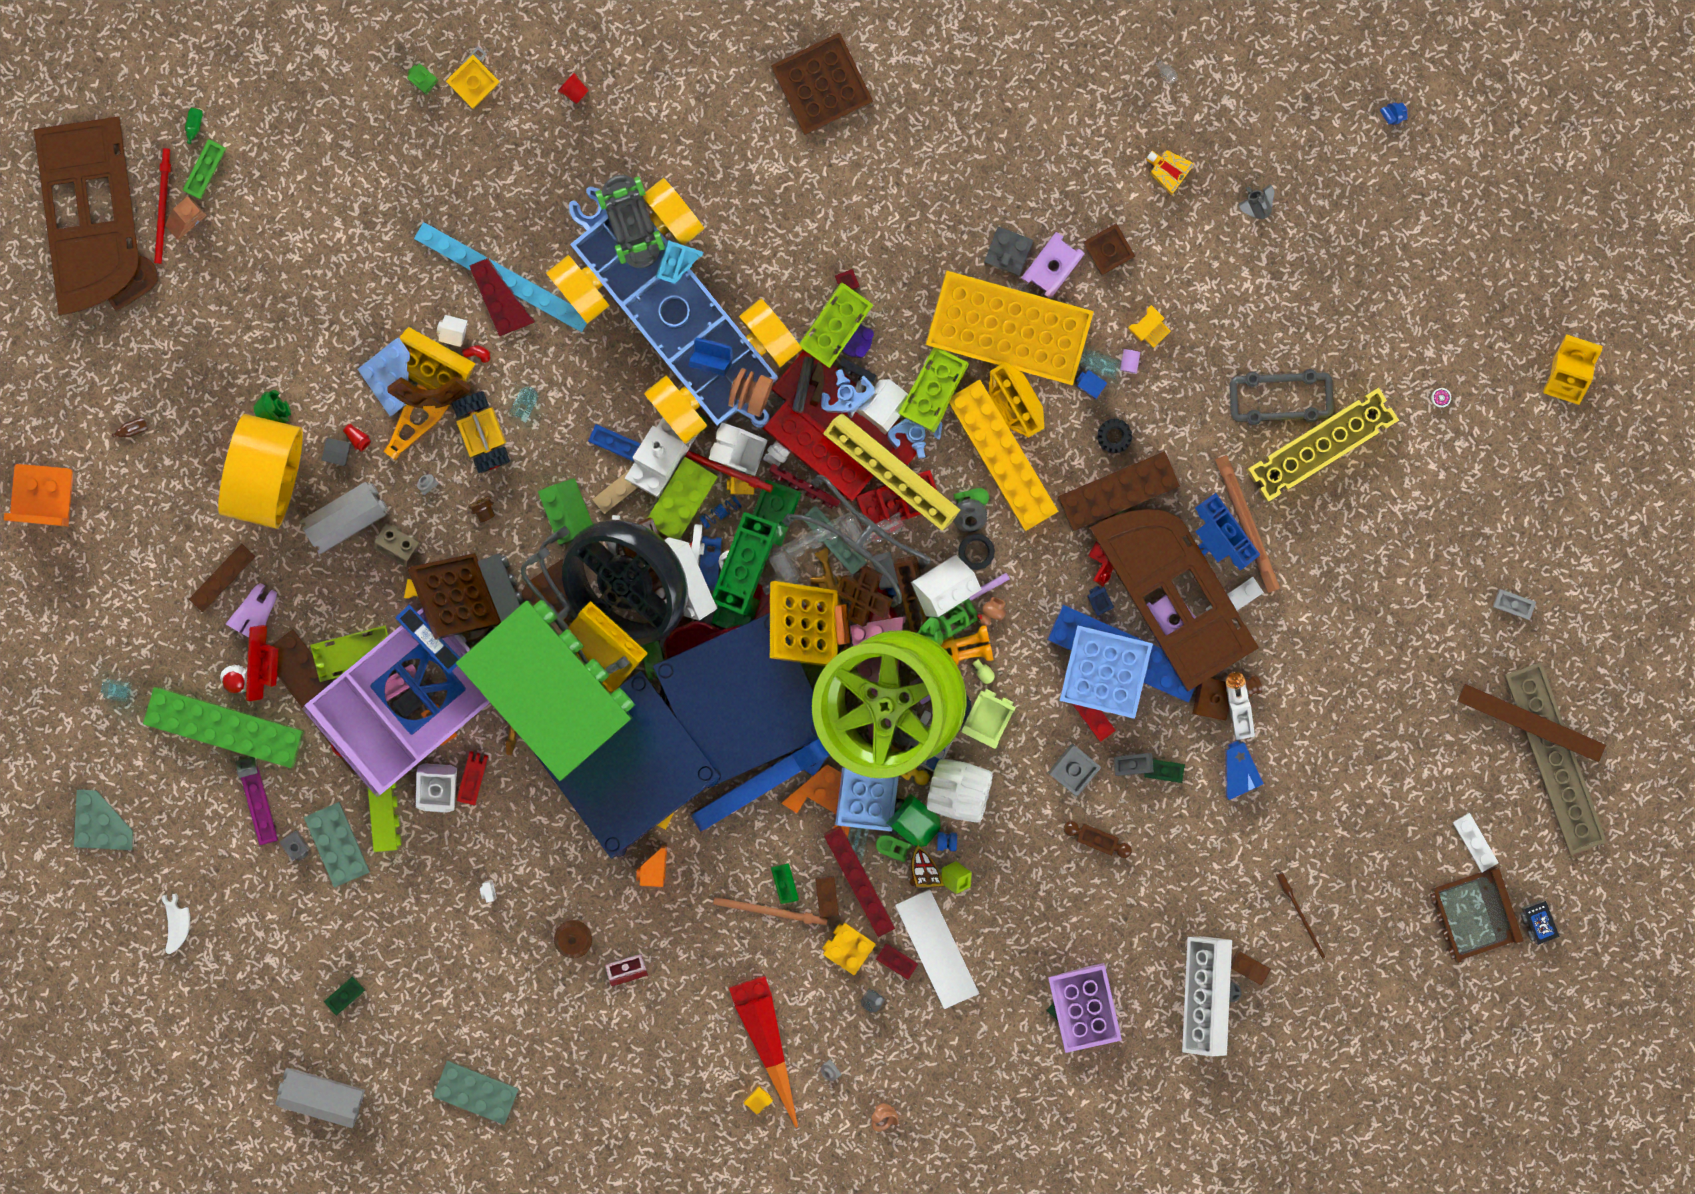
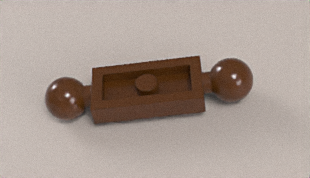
(1097, 839)

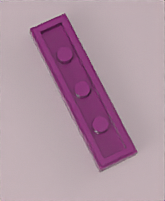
(259, 808)

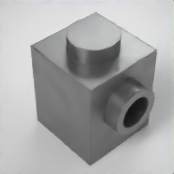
(295, 846)

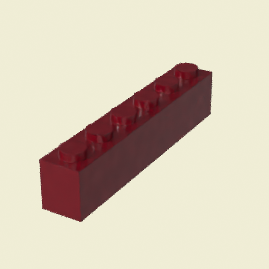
(859, 881)

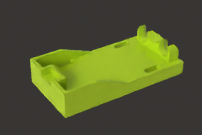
(835, 324)
(933, 389)
(345, 651)

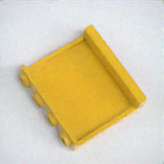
(606, 643)

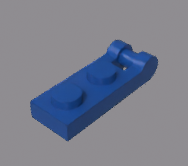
(709, 561)

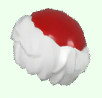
(234, 679)

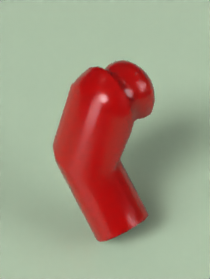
(478, 351)

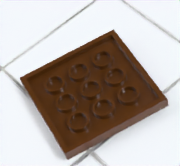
(822, 83)
(454, 596)

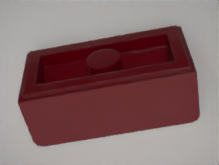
(626, 970)

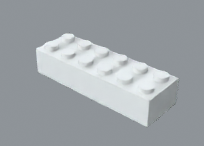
(1207, 996)

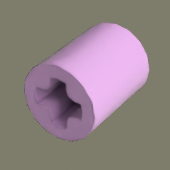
(1130, 361)

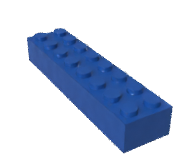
(1159, 670)

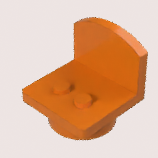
(41, 495)

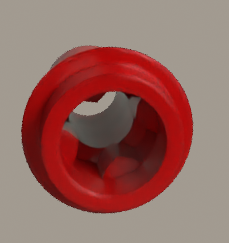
(357, 438)

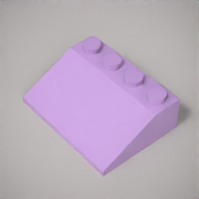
(1085, 1008)

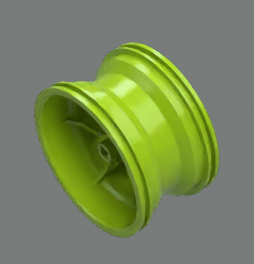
(837, 727)

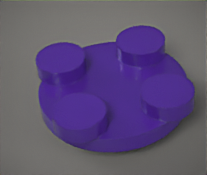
(859, 342)

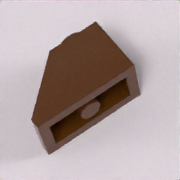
(1249, 967)

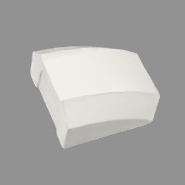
(884, 405)
(436, 787)

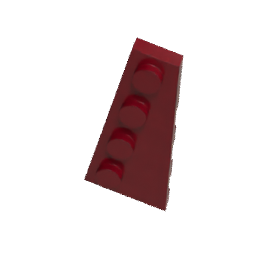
(502, 304)

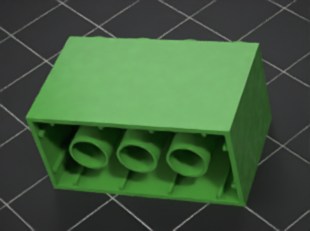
(546, 688)

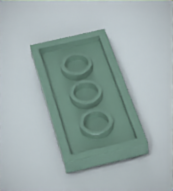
(336, 844)
(475, 1092)

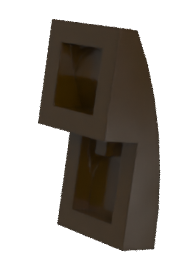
(818, 381)

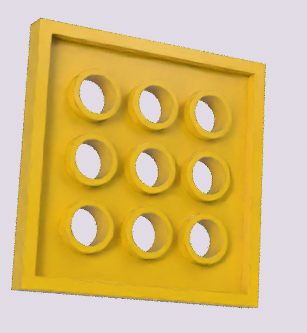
(779, 629)

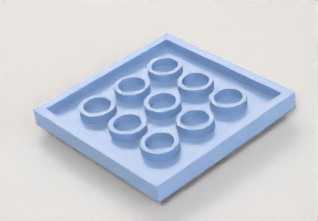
(1106, 672)

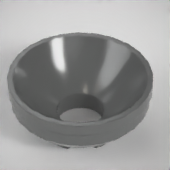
(970, 508)

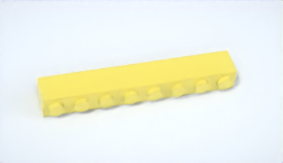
(891, 471)

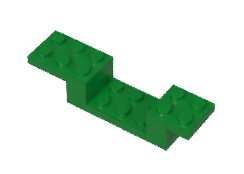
(749, 555)

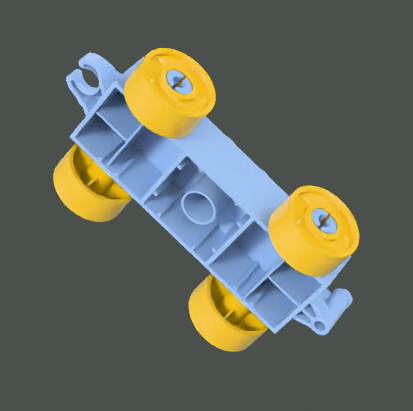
(672, 314)

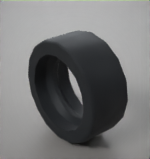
(978, 537)

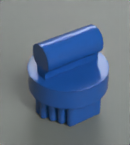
(1394, 113)

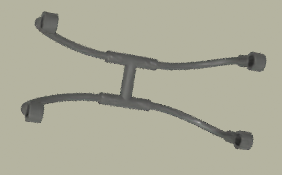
(857, 546)
(539, 556)

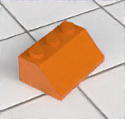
(653, 869)

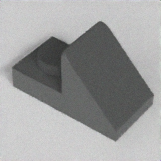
(887, 562)

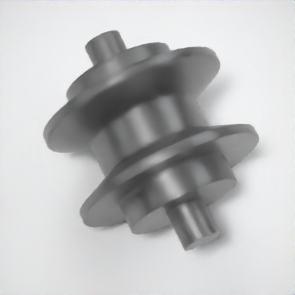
(902, 737)

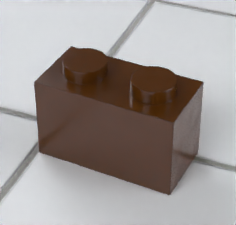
(827, 896)

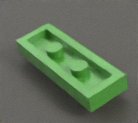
(204, 169)

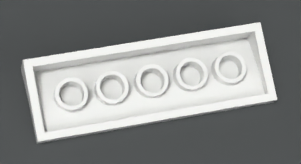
(937, 949)

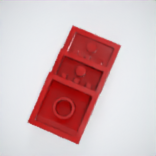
(884, 502)

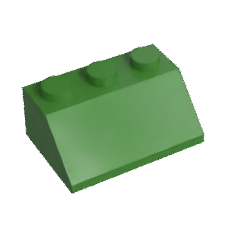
(565, 508)

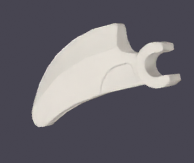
(177, 923)

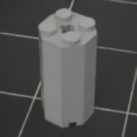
(344, 517)
(320, 1097)

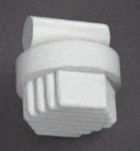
(776, 454)

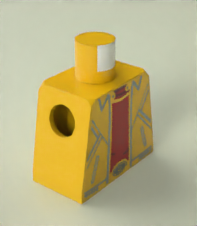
(1169, 169)

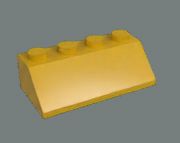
(432, 362)

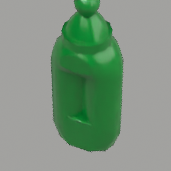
(193, 123)

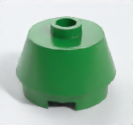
(272, 407)

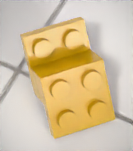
(1572, 369)

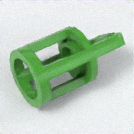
(959, 618)

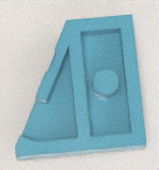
(676, 261)

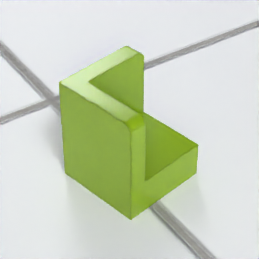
(956, 877)

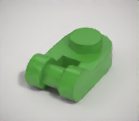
(976, 494)
(885, 844)

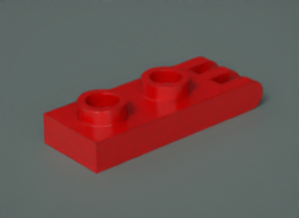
(472, 779)

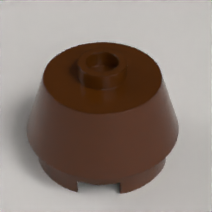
(573, 939)

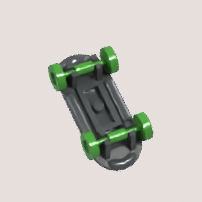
(630, 221)

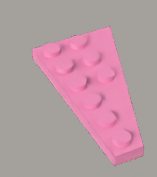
(871, 667)

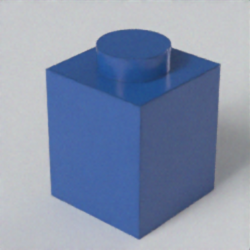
(1090, 384)

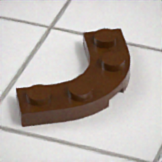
(437, 397)

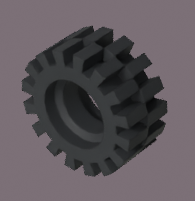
(1114, 424)

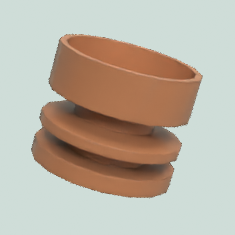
(750, 392)

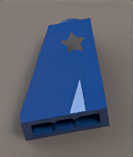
(1240, 771)

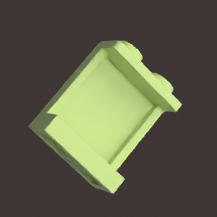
(988, 718)

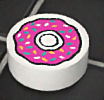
(1441, 397)

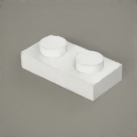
(488, 891)

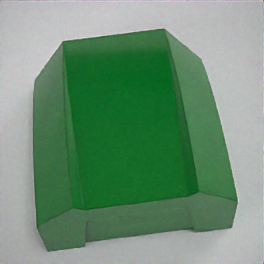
(915, 822)

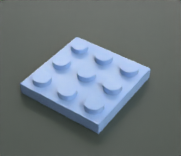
(866, 801)

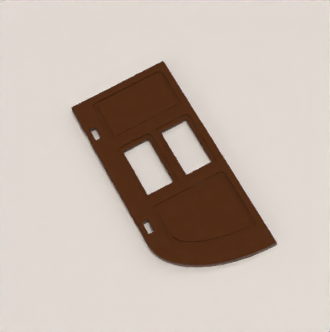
(87, 259)
(1149, 553)

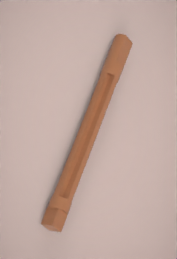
(1247, 522)

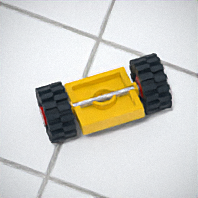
(481, 432)

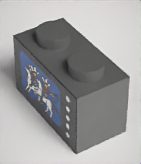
(1540, 922)

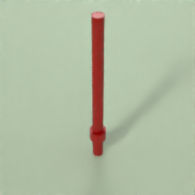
(164, 168)
(752, 481)

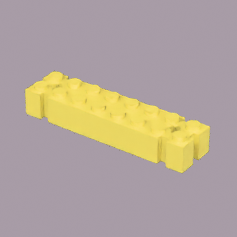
(1322, 444)

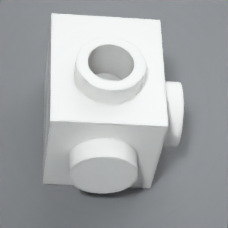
(452, 330)

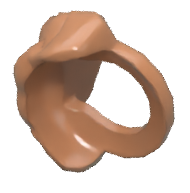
(881, 1112)

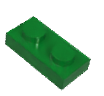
(784, 883)

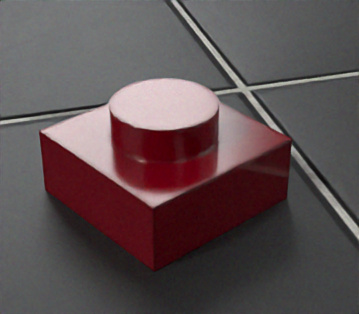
(848, 278)

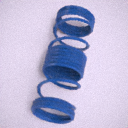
(721, 511)

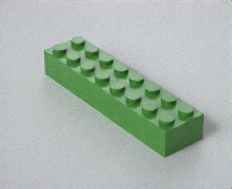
(223, 727)

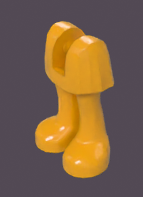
(982, 651)

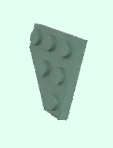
(99, 824)

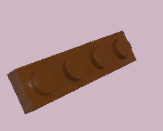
(222, 577)

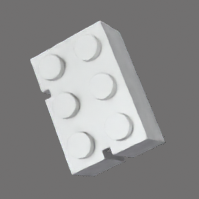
(738, 449)

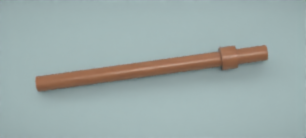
(808, 918)

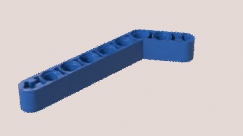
(759, 784)

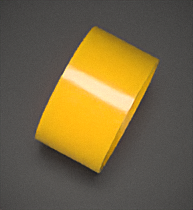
(260, 471)

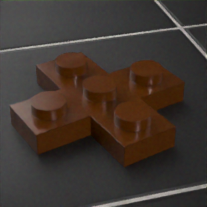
(864, 596)

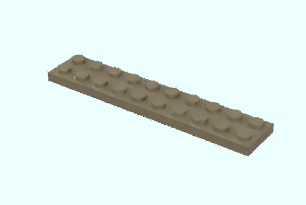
(1557, 764)

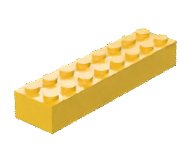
(1002, 455)

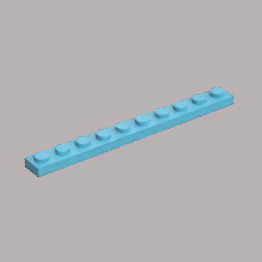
(520, 286)

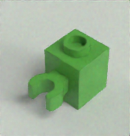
(422, 78)

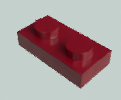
(897, 961)

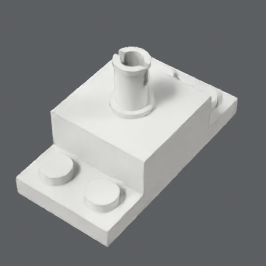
(657, 459)

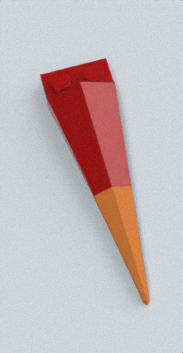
(757, 1012)

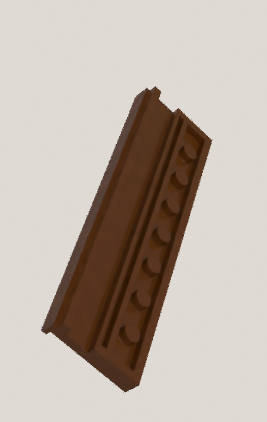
(299, 673)

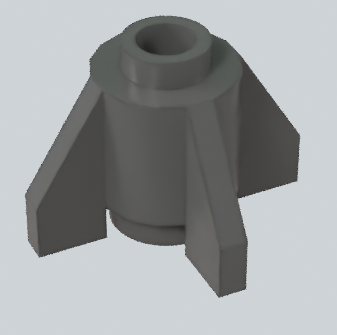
(1258, 204)

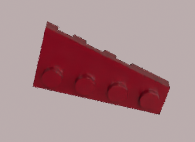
(811, 492)

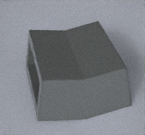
(336, 452)

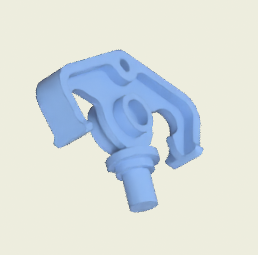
(848, 398)
(914, 433)

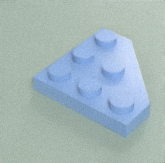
(384, 370)

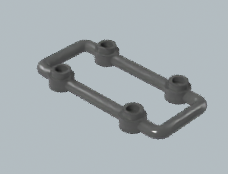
(1255, 417)

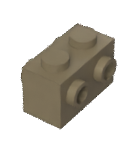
(396, 545)

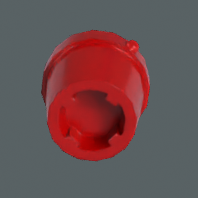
(573, 89)

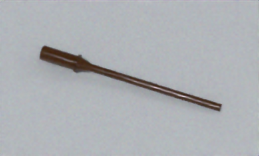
(1288, 890)

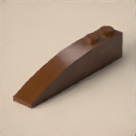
(908, 570)

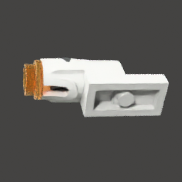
(1239, 706)

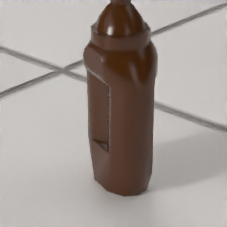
(131, 428)

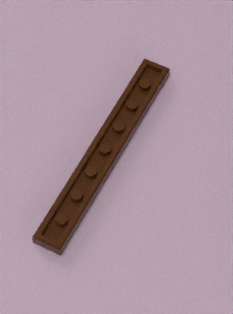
(1531, 723)

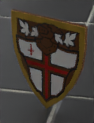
(924, 870)

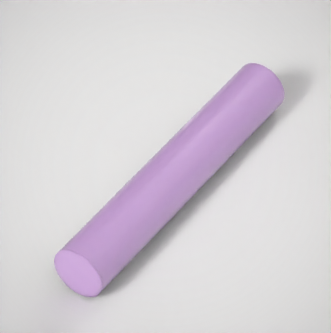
(990, 585)

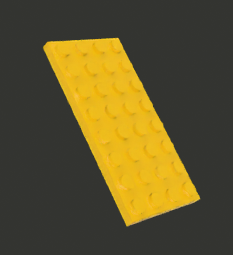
(1009, 327)

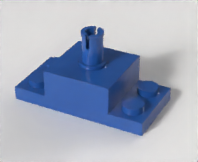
(1223, 534)

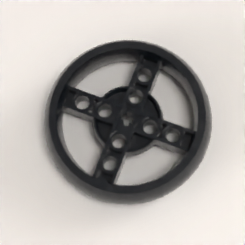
(626, 579)

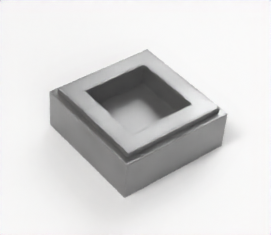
(246, 767)

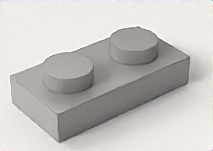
(1514, 604)

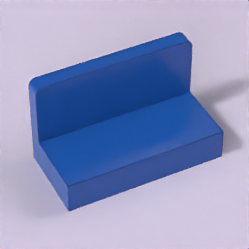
(711, 357)

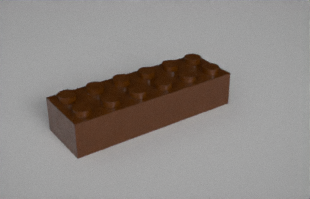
(1118, 491)

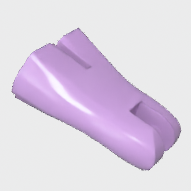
(252, 609)

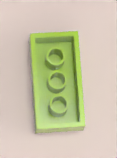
(682, 498)

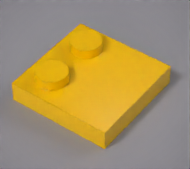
(472, 81)

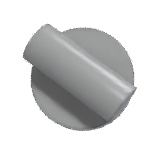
(427, 483)
(830, 1071)

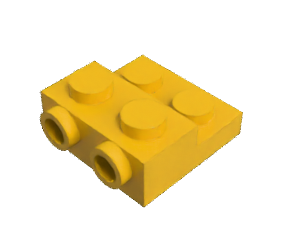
(848, 948)

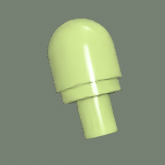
(983, 672)

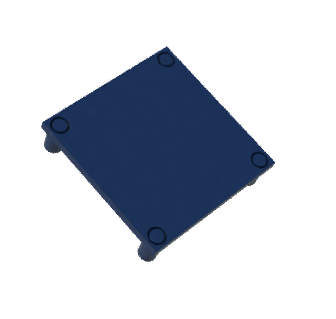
(739, 699)
(637, 773)

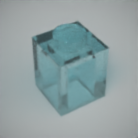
(116, 690)

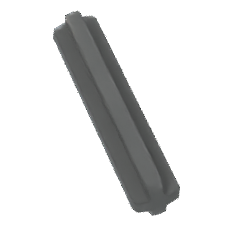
(803, 384)

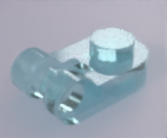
(528, 397)

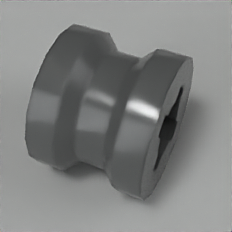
(1235, 992)

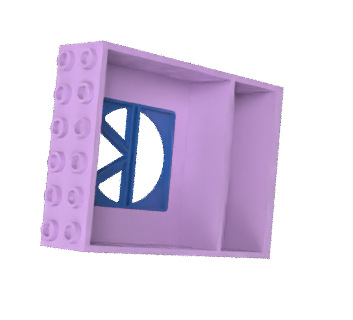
(368, 732)

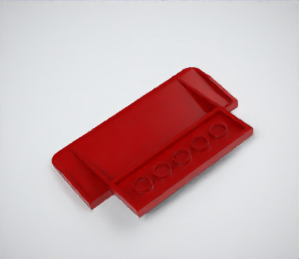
(804, 432)

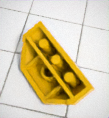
(1016, 400)

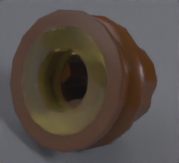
(483, 509)

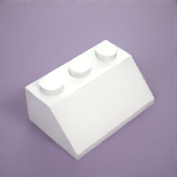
(945, 586)

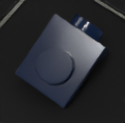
(1099, 600)

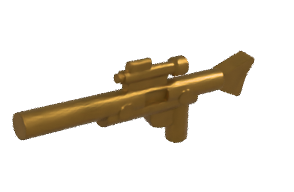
(827, 580)

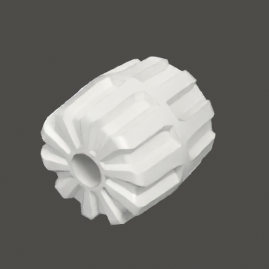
(959, 790)

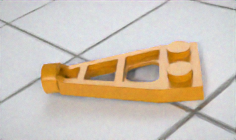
(435, 415)

